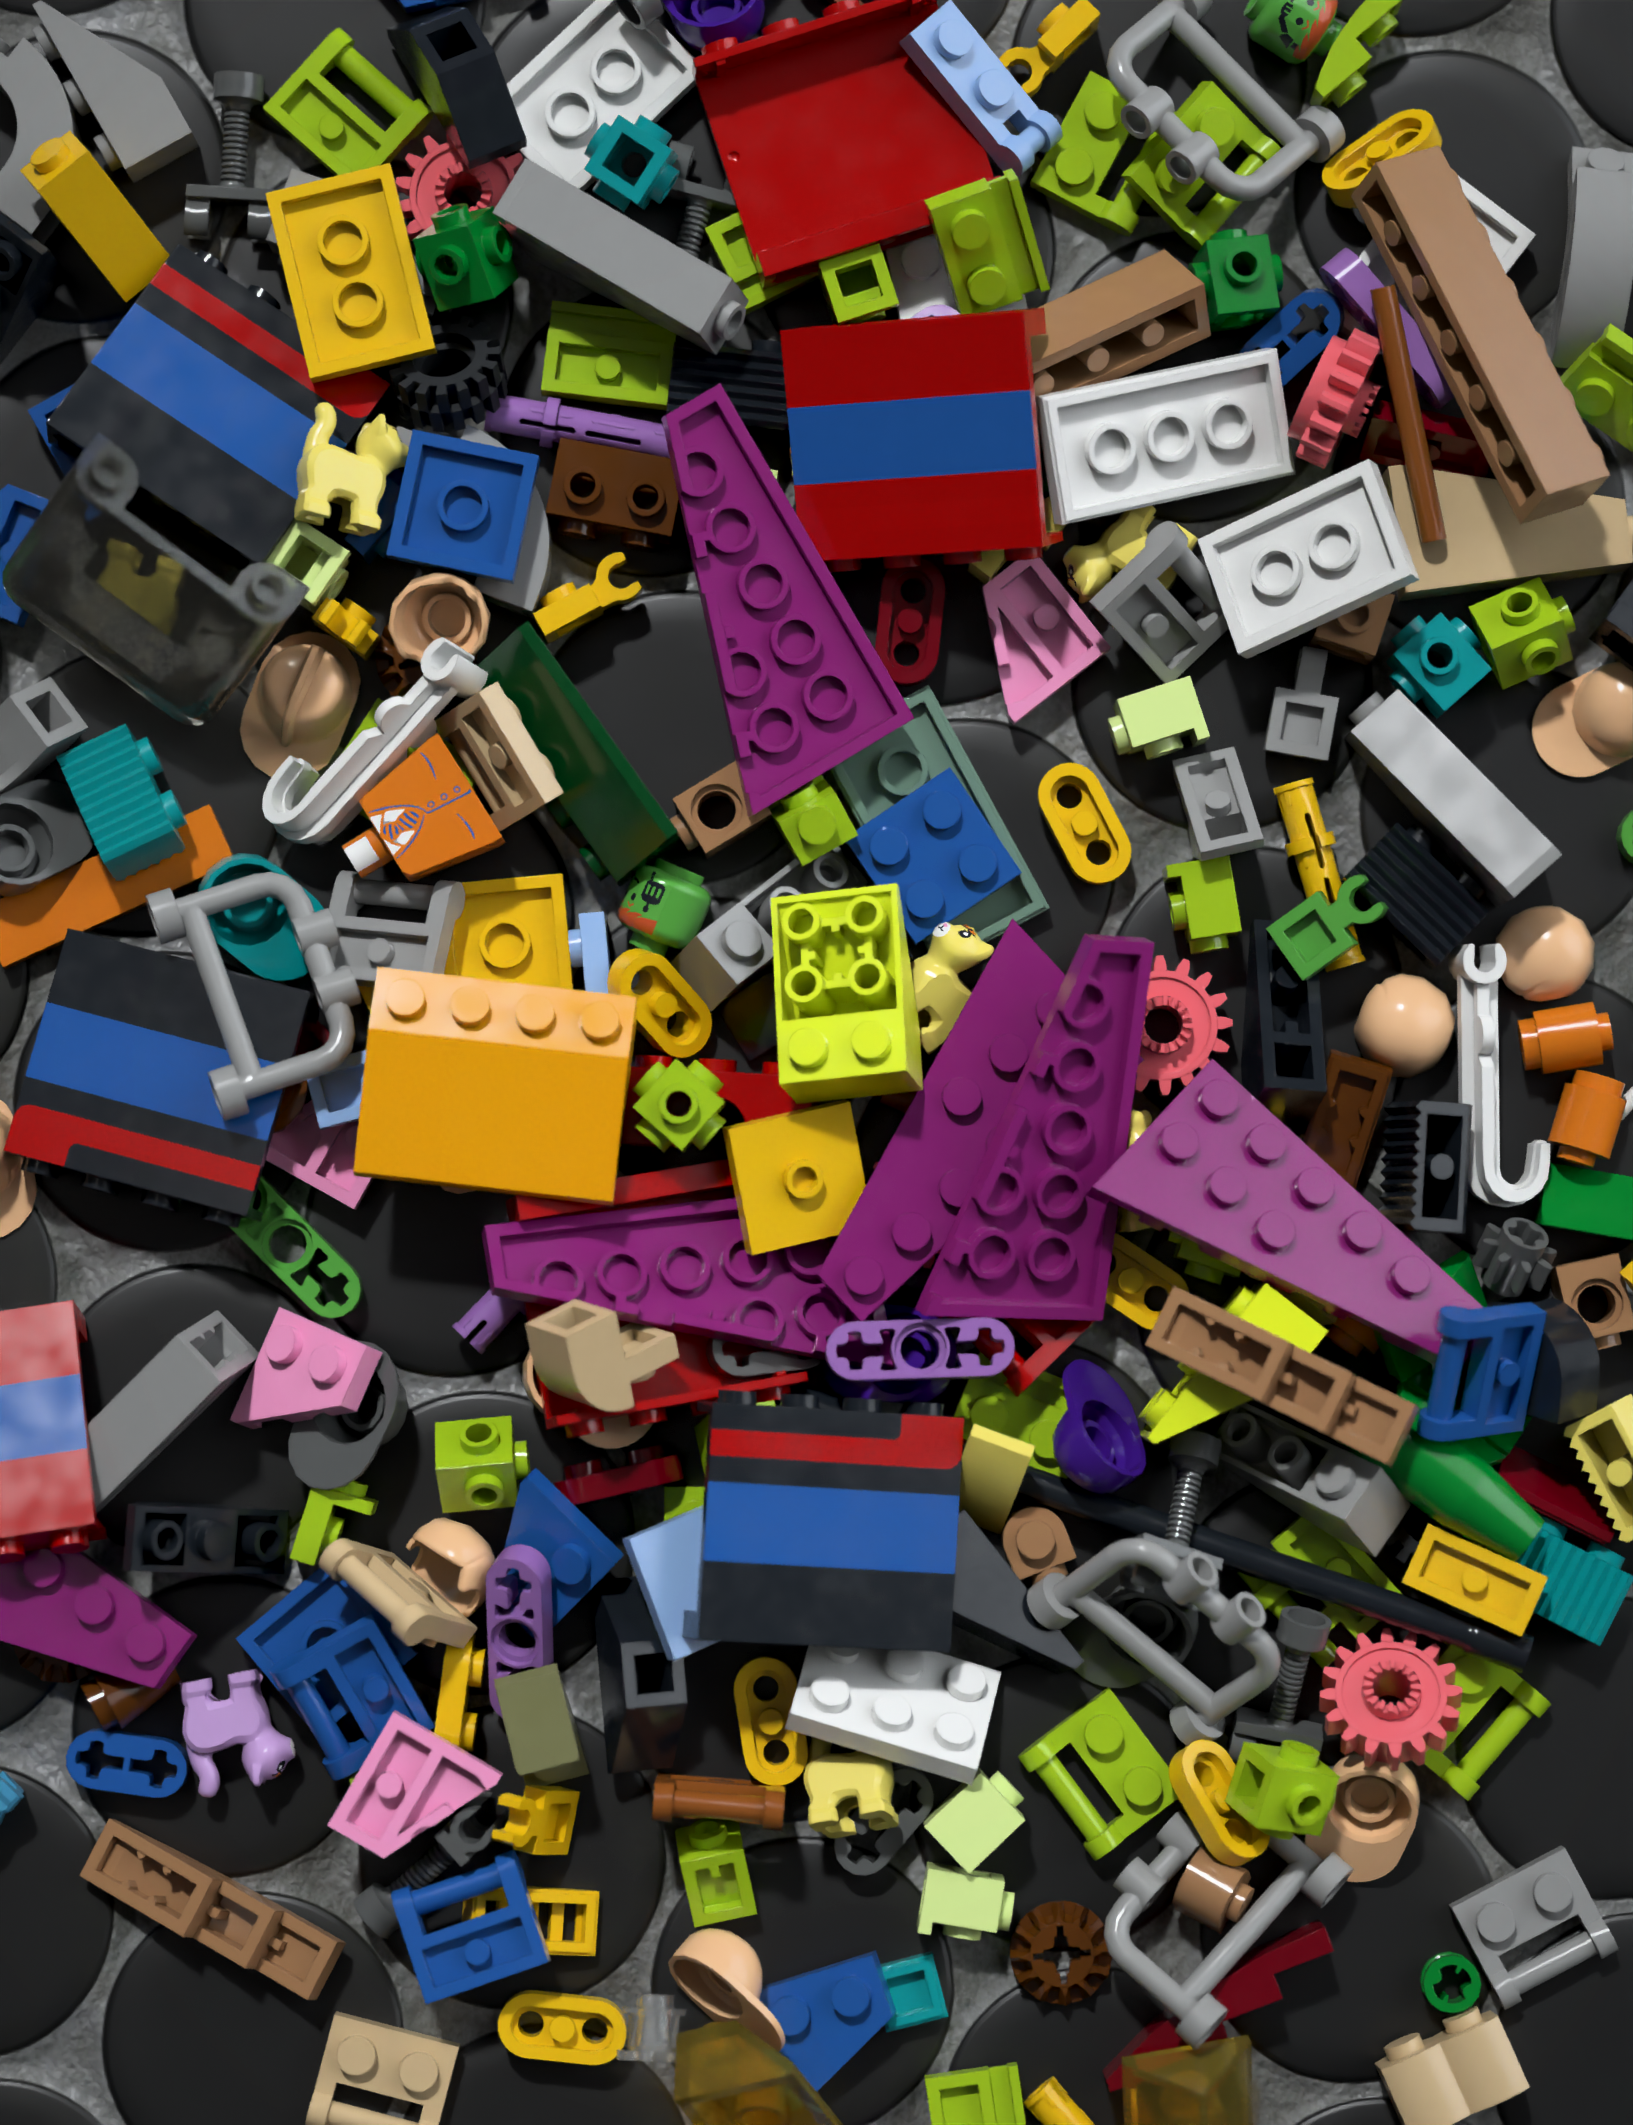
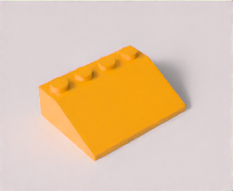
(495, 1086)

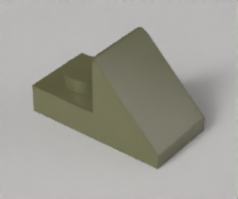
(541, 1726)

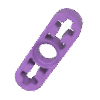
(1351, 282)
(967, 1333)
(532, 1611)

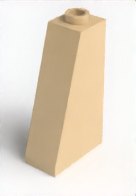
(1491, 547)

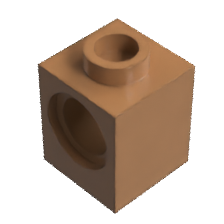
(1356, 632)
(711, 841)
(1602, 1272)

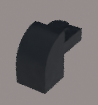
(1566, 1366)

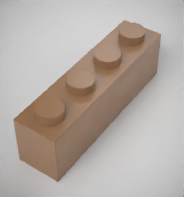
(1119, 324)

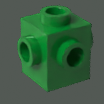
(465, 256)
(1239, 279)

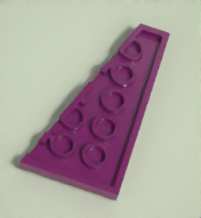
(783, 640)
(945, 1130)
(1273, 1208)
(1026, 1228)
(680, 1273)
(88, 1617)

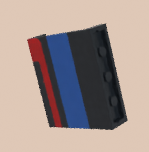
(211, 406)
(126, 1083)
(828, 1524)

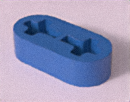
(1282, 324)
(125, 1778)

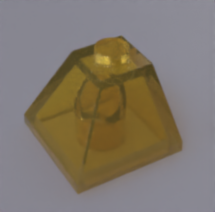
(740, 2080)

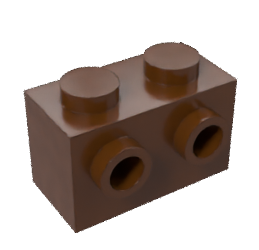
(613, 494)

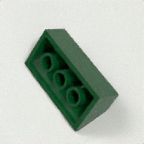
(598, 783)

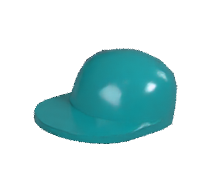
(259, 930)

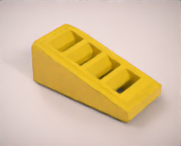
(585, 1916)

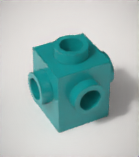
(609, 151)
(1453, 645)

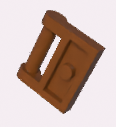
(718, 1799)

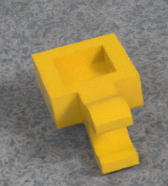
(1061, 36)
(571, 608)

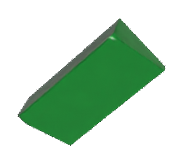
(1587, 1202)

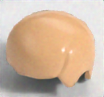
(438, 608)
(1546, 953)
(1405, 1025)
(453, 1562)

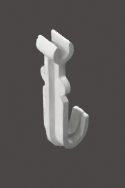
(402, 722)
(1480, 1079)

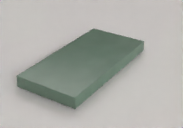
(907, 760)

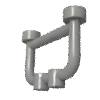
(1195, 154)
(314, 935)
(1201, 1712)
(1144, 1883)

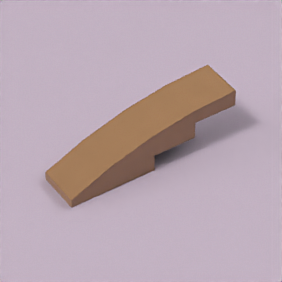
(1282, 1376)
(212, 1909)

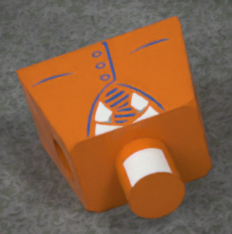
(423, 817)

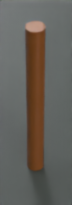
(1408, 413)

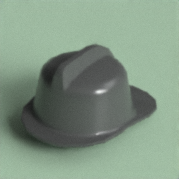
(338, 1448)

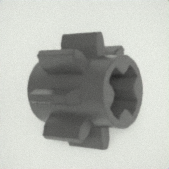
(1514, 1257)

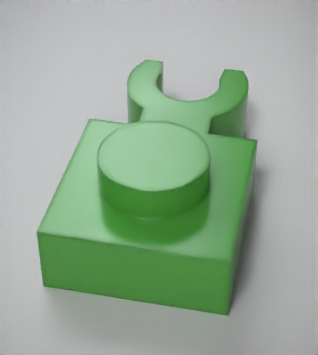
(1318, 931)

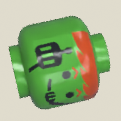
(1293, 27)
(664, 907)

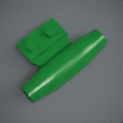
(1457, 1480)

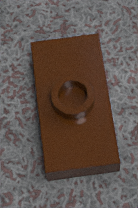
(1348, 1112)

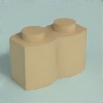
(1453, 2071)

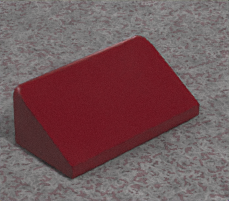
(1557, 1495)

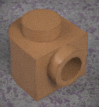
(1036, 1543)
(1213, 1891)

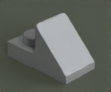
(1217, 804)

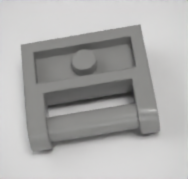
(1150, 616)
(391, 943)
(1523, 1907)

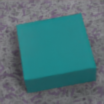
(914, 1991)

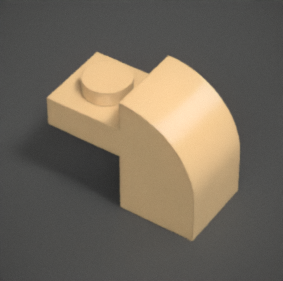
(591, 1359)

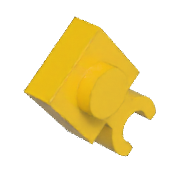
(348, 625)
(539, 1820)

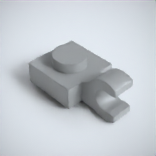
(1302, 718)

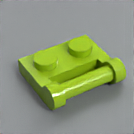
(1218, 117)
(331, 124)
(1084, 155)
(1478, 1683)
(1119, 1760)

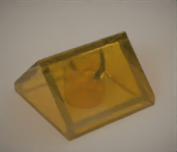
(1190, 2085)

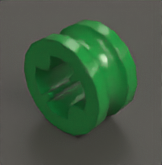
(1468, 1989)

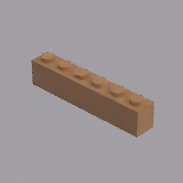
(1480, 334)

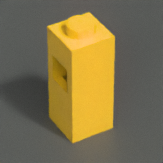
(95, 214)

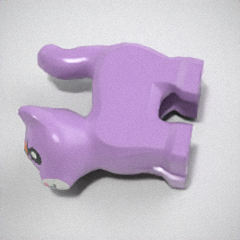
(220, 1724)

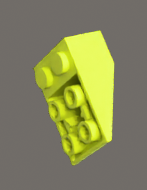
(844, 995)
(1201, 1397)

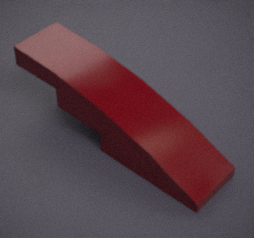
(1241, 1990)

